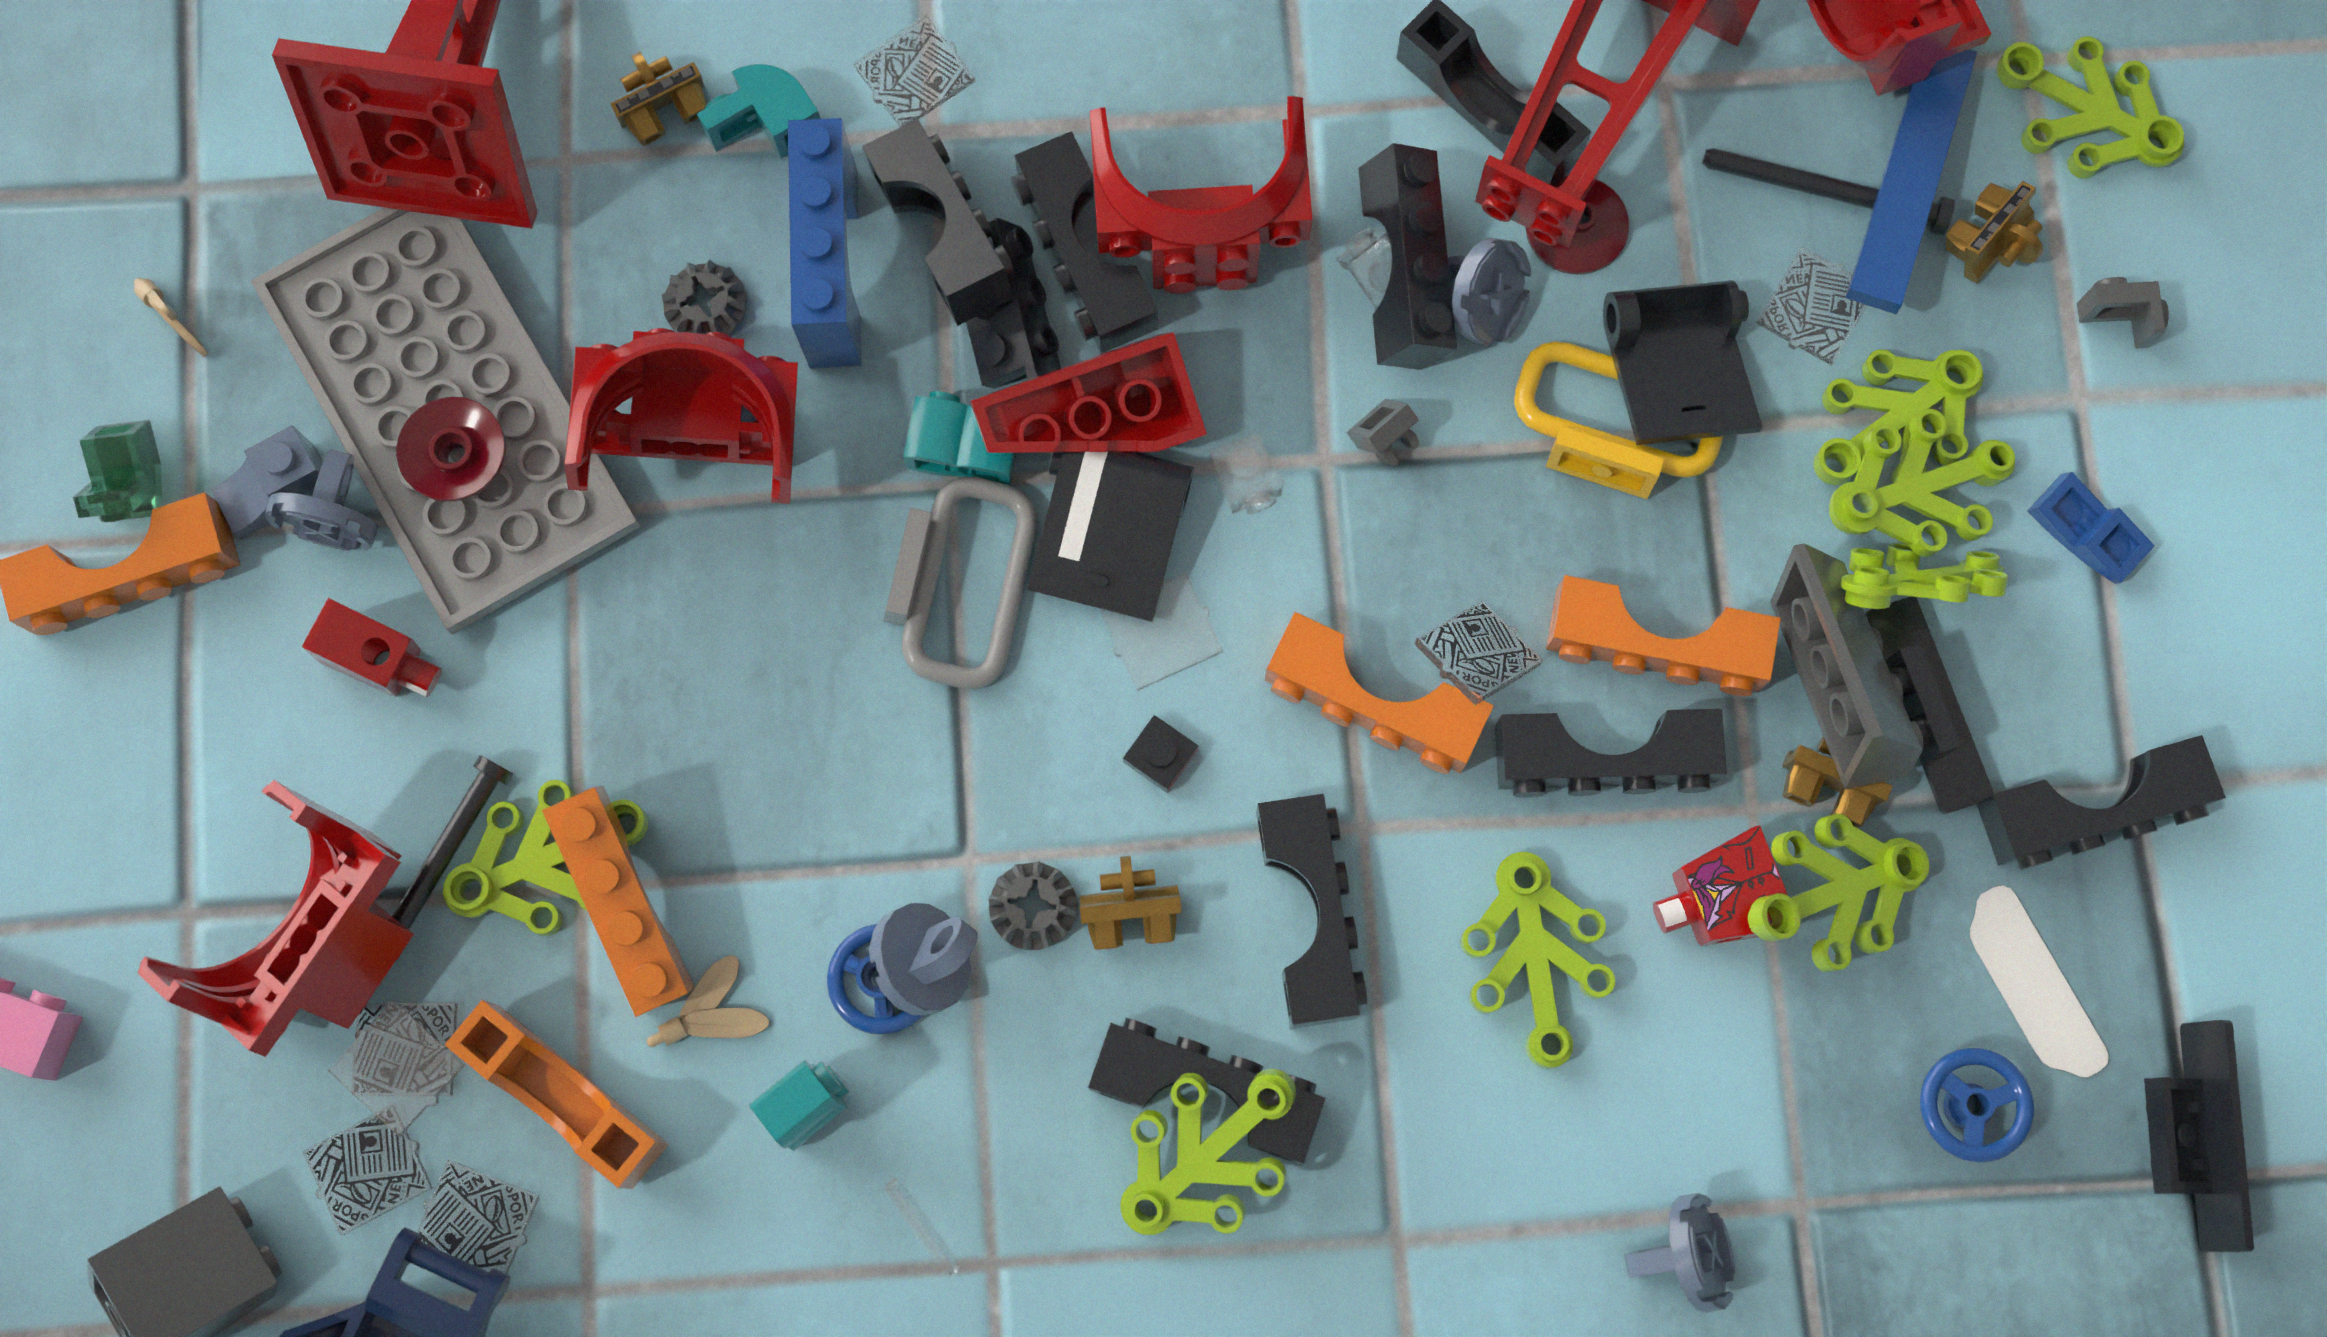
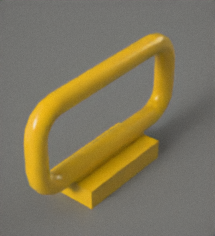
(1592, 452)

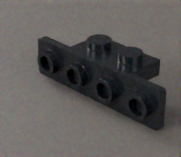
(1016, 334)
(1928, 697)
(2200, 1136)

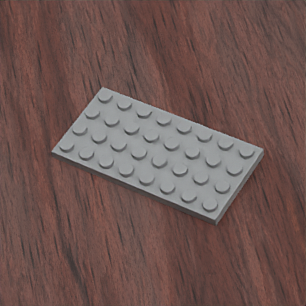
(415, 316)

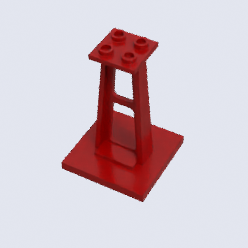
(415, 122)
(1556, 212)

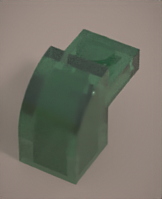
(121, 471)

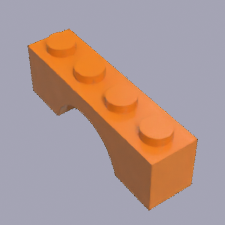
(182, 546)
(1594, 624)
(1313, 668)
(616, 901)
(558, 1093)

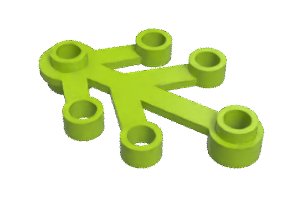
(2096, 109)
(1901, 407)
(1917, 488)
(1874, 587)
(532, 863)
(1846, 888)
(1535, 948)
(1200, 1160)

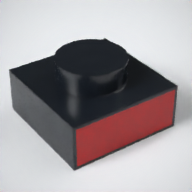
(1160, 753)

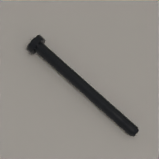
(1815, 184)
(450, 839)

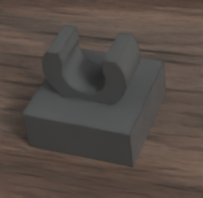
(1383, 427)

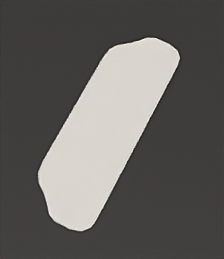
(2034, 985)

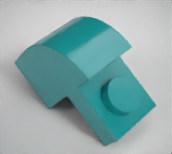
(763, 99)

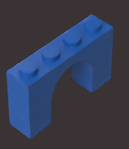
(820, 203)

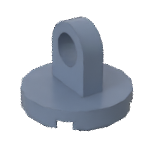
(1489, 290)
(323, 516)
(922, 958)
(1697, 1252)

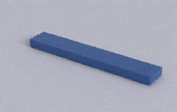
(1909, 184)

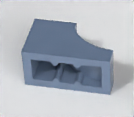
(275, 465)

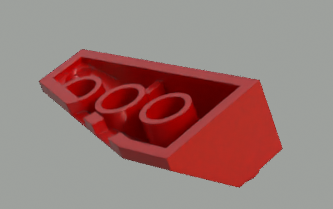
(1111, 402)

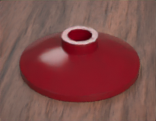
(1596, 241)
(434, 433)

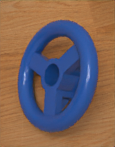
(843, 960)
(1956, 1108)

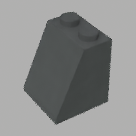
(185, 1272)

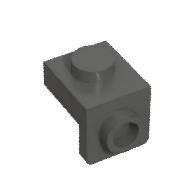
(2123, 301)

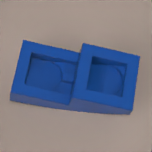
(2085, 527)

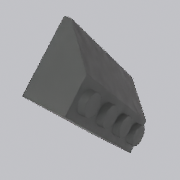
(1844, 672)

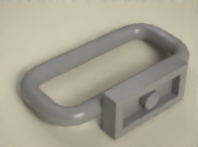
(919, 570)

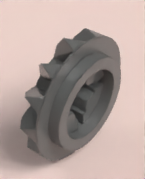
(727, 307)
(1048, 925)

